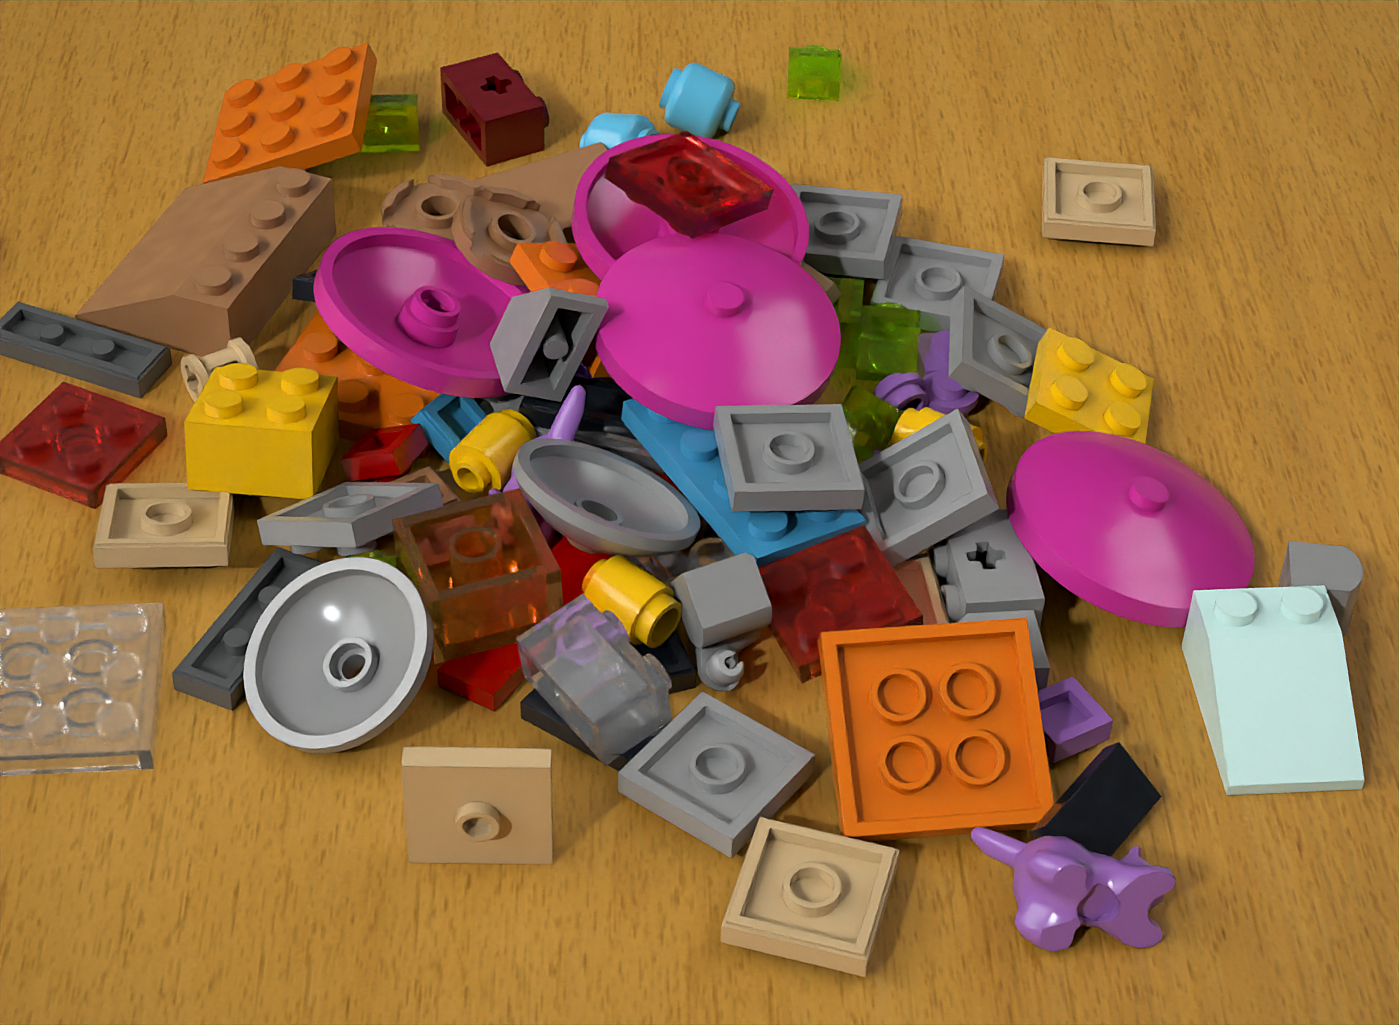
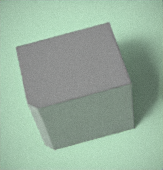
(1329, 566)
(722, 600)

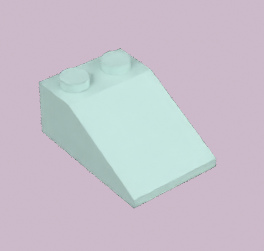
(1274, 689)

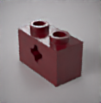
(493, 109)

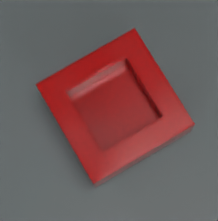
(384, 453)

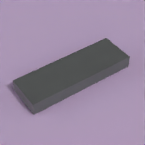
(82, 350)
(216, 662)

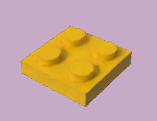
(1086, 390)

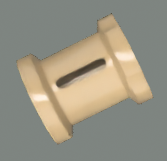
(198, 370)

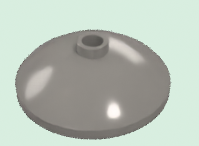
(604, 500)
(317, 639)

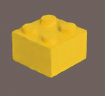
(262, 432)

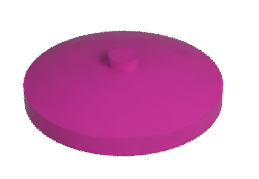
(611, 224)
(414, 308)
(715, 327)
(1126, 525)

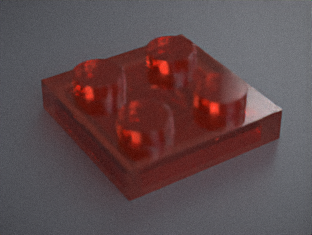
(688, 184)
(80, 444)
(833, 588)

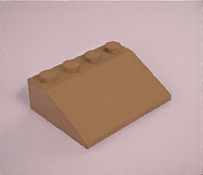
(218, 261)

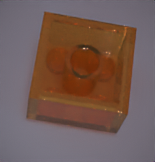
(479, 571)

